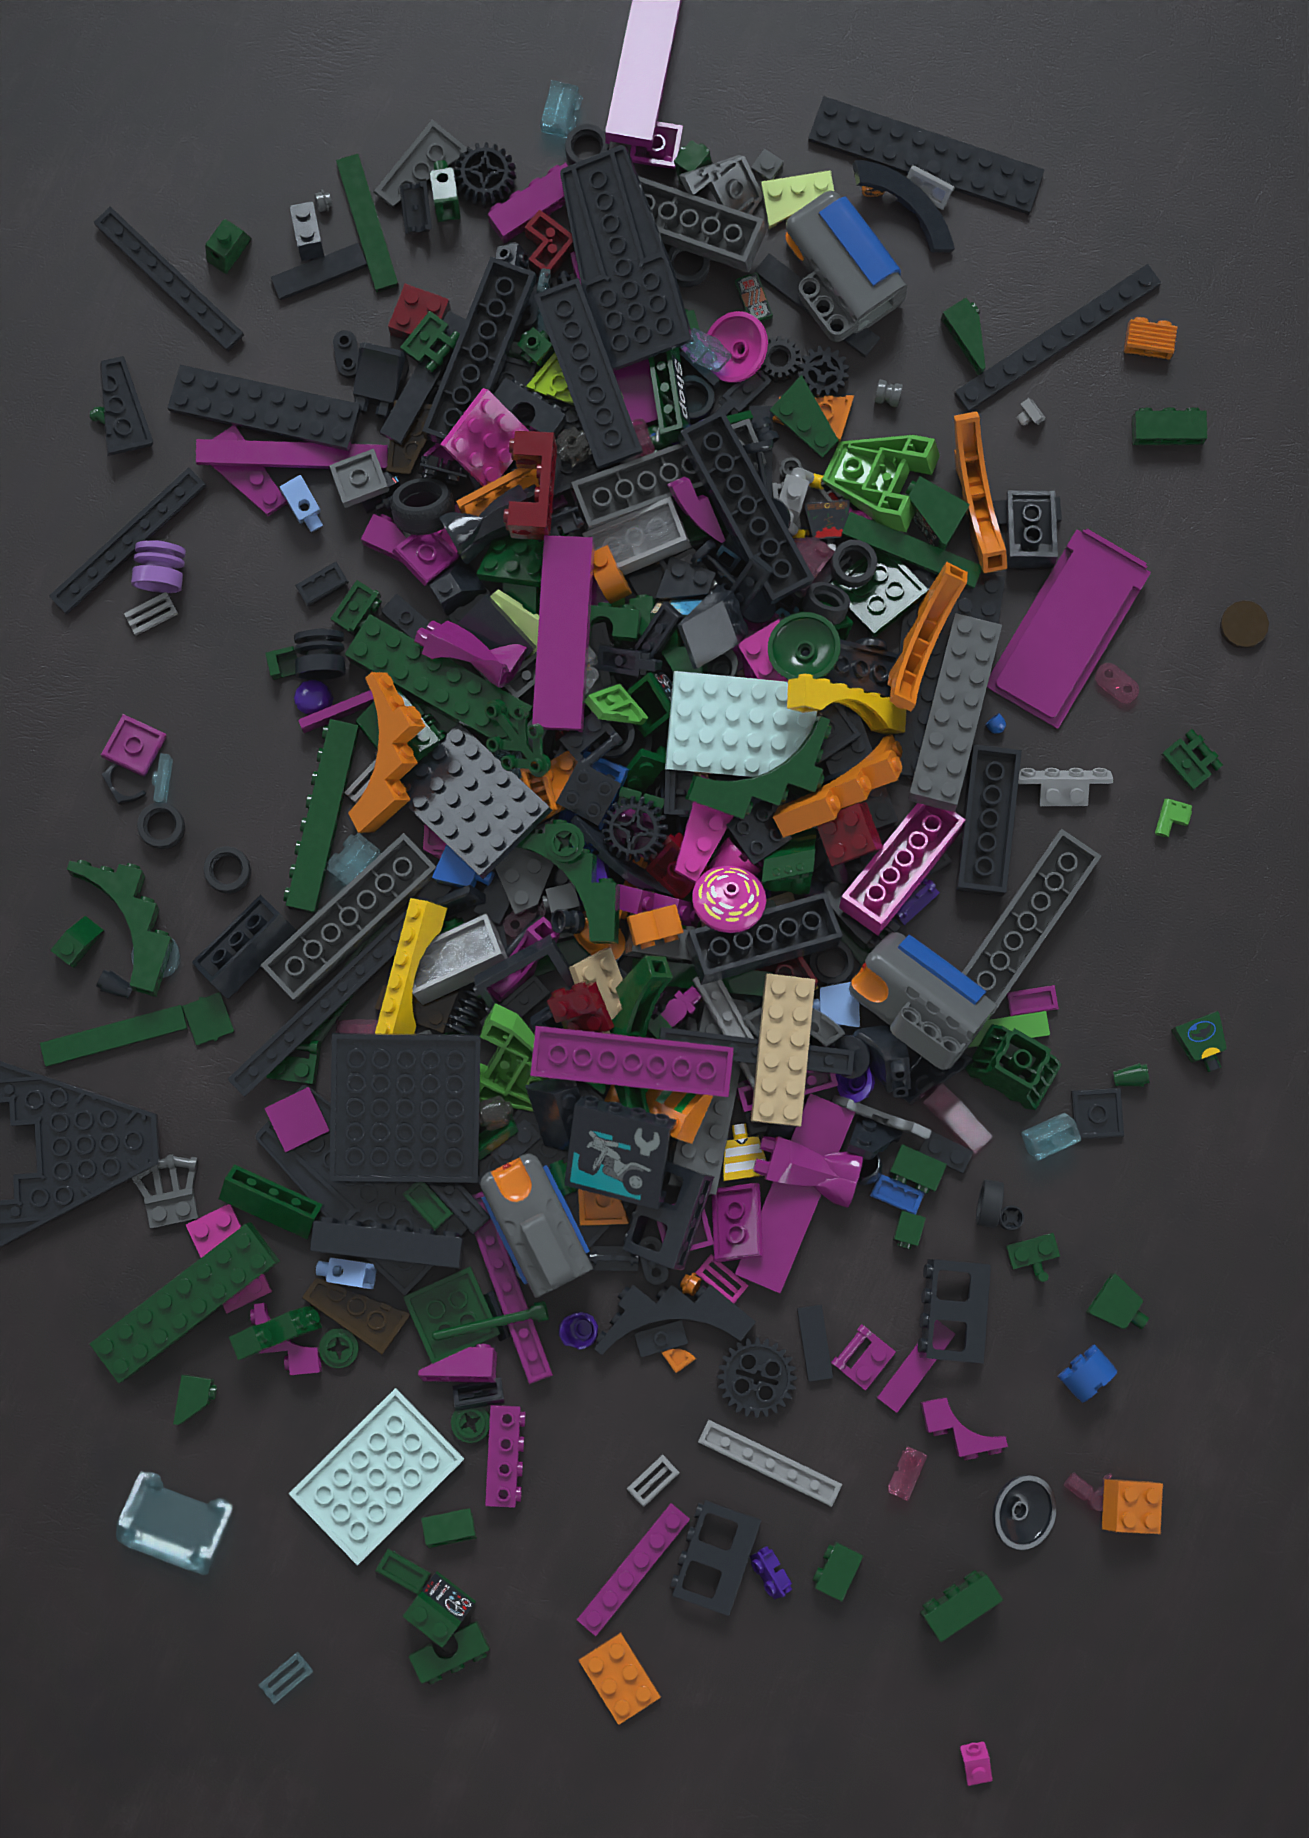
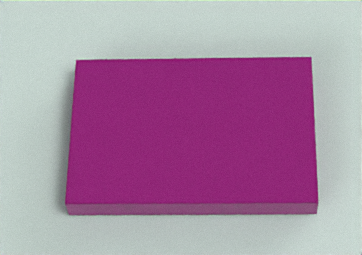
(737, 1222)

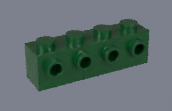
(270, 1201)

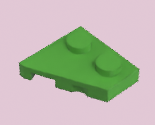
(615, 705)

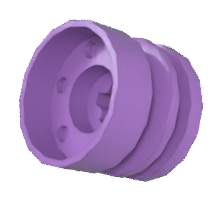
(158, 566)

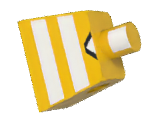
(741, 1155)

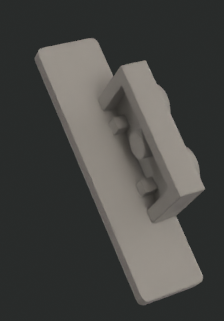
(1064, 787)

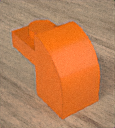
(609, 575)

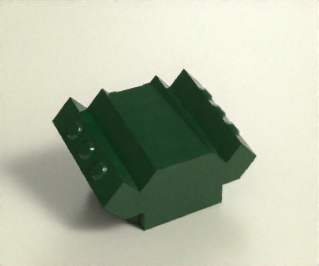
(791, 864)
(1014, 1065)

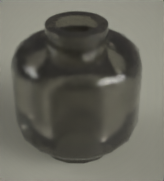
(495, 1113)

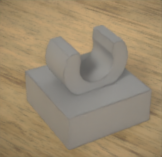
(1031, 413)

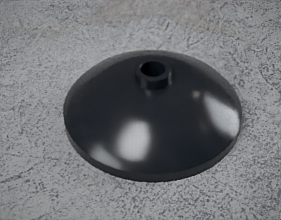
(1033, 1512)

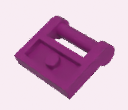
(869, 1363)

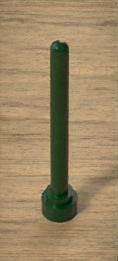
(536, 1312)

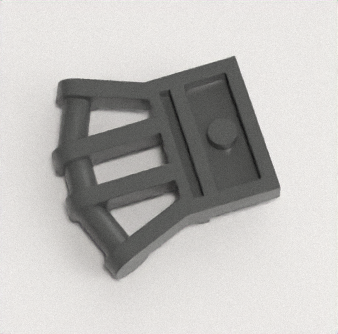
(172, 1206)

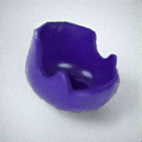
(313, 697)
(578, 1330)

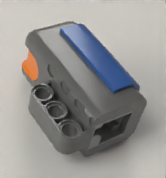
(844, 266)
(922, 998)
(535, 1224)

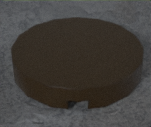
(1244, 624)

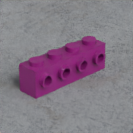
(503, 1456)

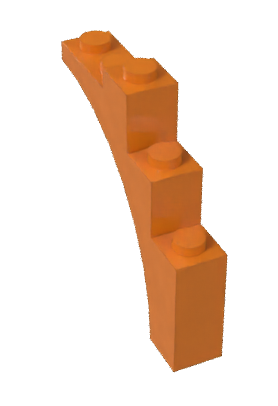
(975, 490)
(920, 640)
(394, 757)
(854, 786)

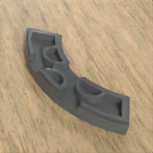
(822, 1026)
(881, 1117)

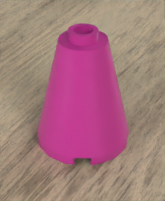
(732, 855)

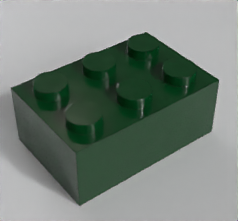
(960, 1604)

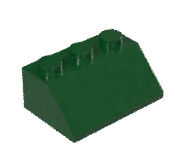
(421, 744)

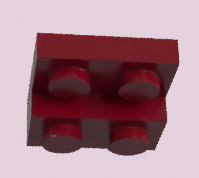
(663, 867)
(581, 1008)

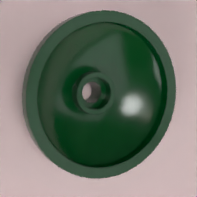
(802, 633)

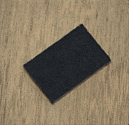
(494, 626)

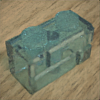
(560, 109)
(706, 351)
(353, 859)
(1051, 1136)

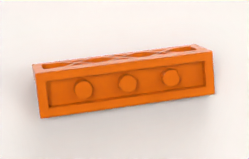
(480, 499)

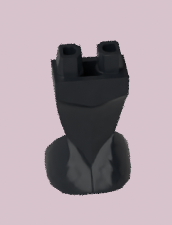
(474, 533)
(835, 882)

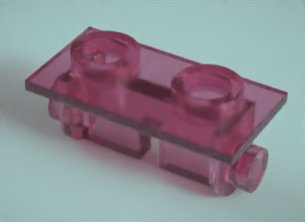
(908, 1473)

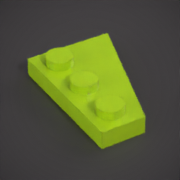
(551, 382)

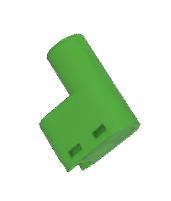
(1172, 812)

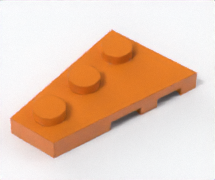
(835, 410)
(600, 1209)

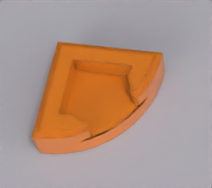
(678, 1358)

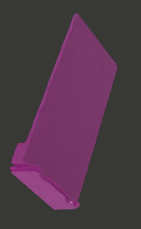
(1068, 627)

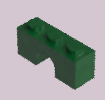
(624, 620)
(430, 1664)

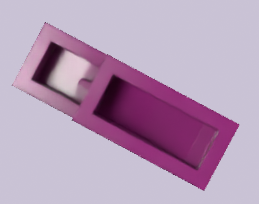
(696, 507)

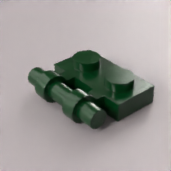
(425, 337)
(1187, 764)

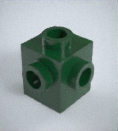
(536, 347)

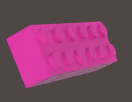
(900, 866)

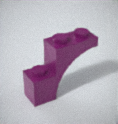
(641, 901)
(510, 983)
(300, 1358)
(968, 1444)

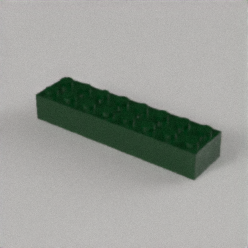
(434, 681)
(184, 1302)

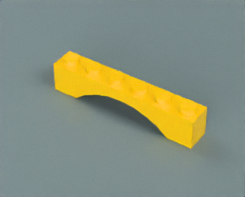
(812, 694)
(420, 927)

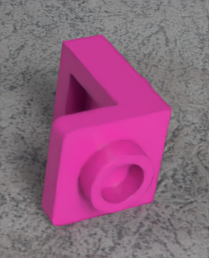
(976, 1763)

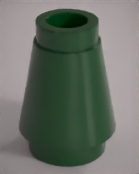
(1132, 1076)

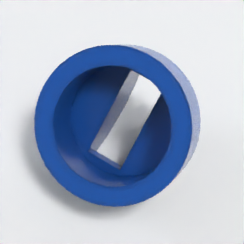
(996, 724)

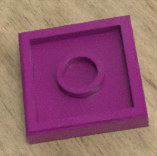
(426, 556)
(133, 745)
(297, 1119)

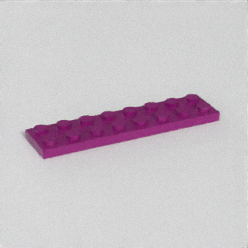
(631, 1061)

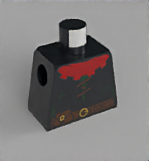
(827, 520)

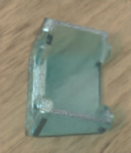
(172, 1524)

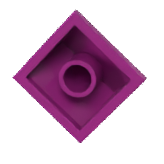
(664, 148)

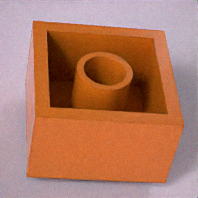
(1132, 1506)

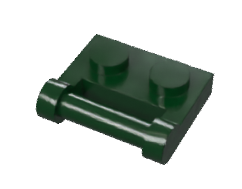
(299, 1069)

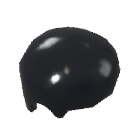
(870, 1171)

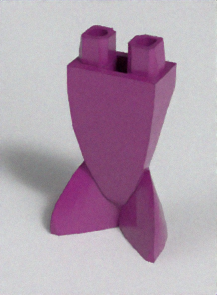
(453, 641)
(795, 1164)

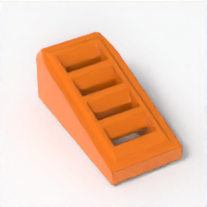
(547, 786)

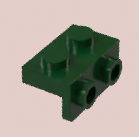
(356, 607)
(645, 769)

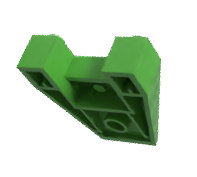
(874, 472)
(512, 1061)

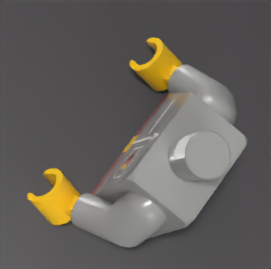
(793, 495)

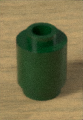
(558, 1171)

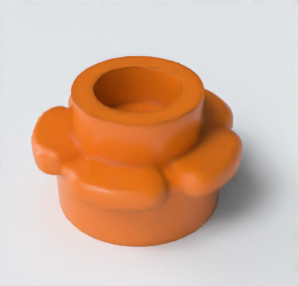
(690, 1284)

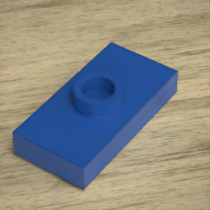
(897, 1194)

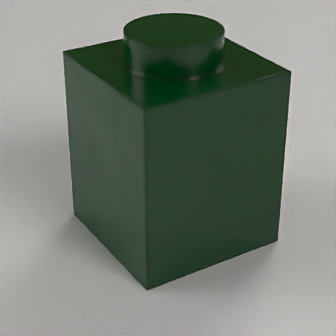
(908, 1229)

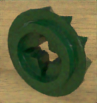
(554, 845)
(329, 1340)
(467, 1434)

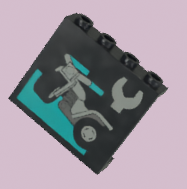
(618, 1151)

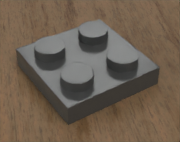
(359, 478)

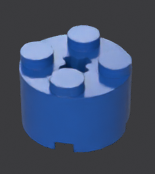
(1088, 1373)

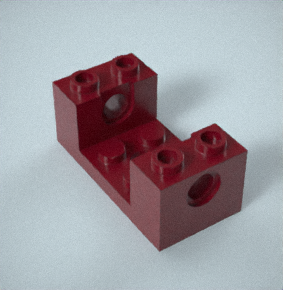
(537, 452)

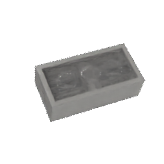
(643, 536)
(456, 958)

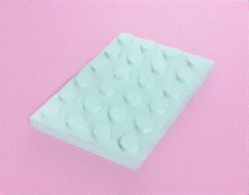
(732, 725)
(376, 1476)

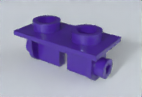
(917, 901)
(776, 1583)

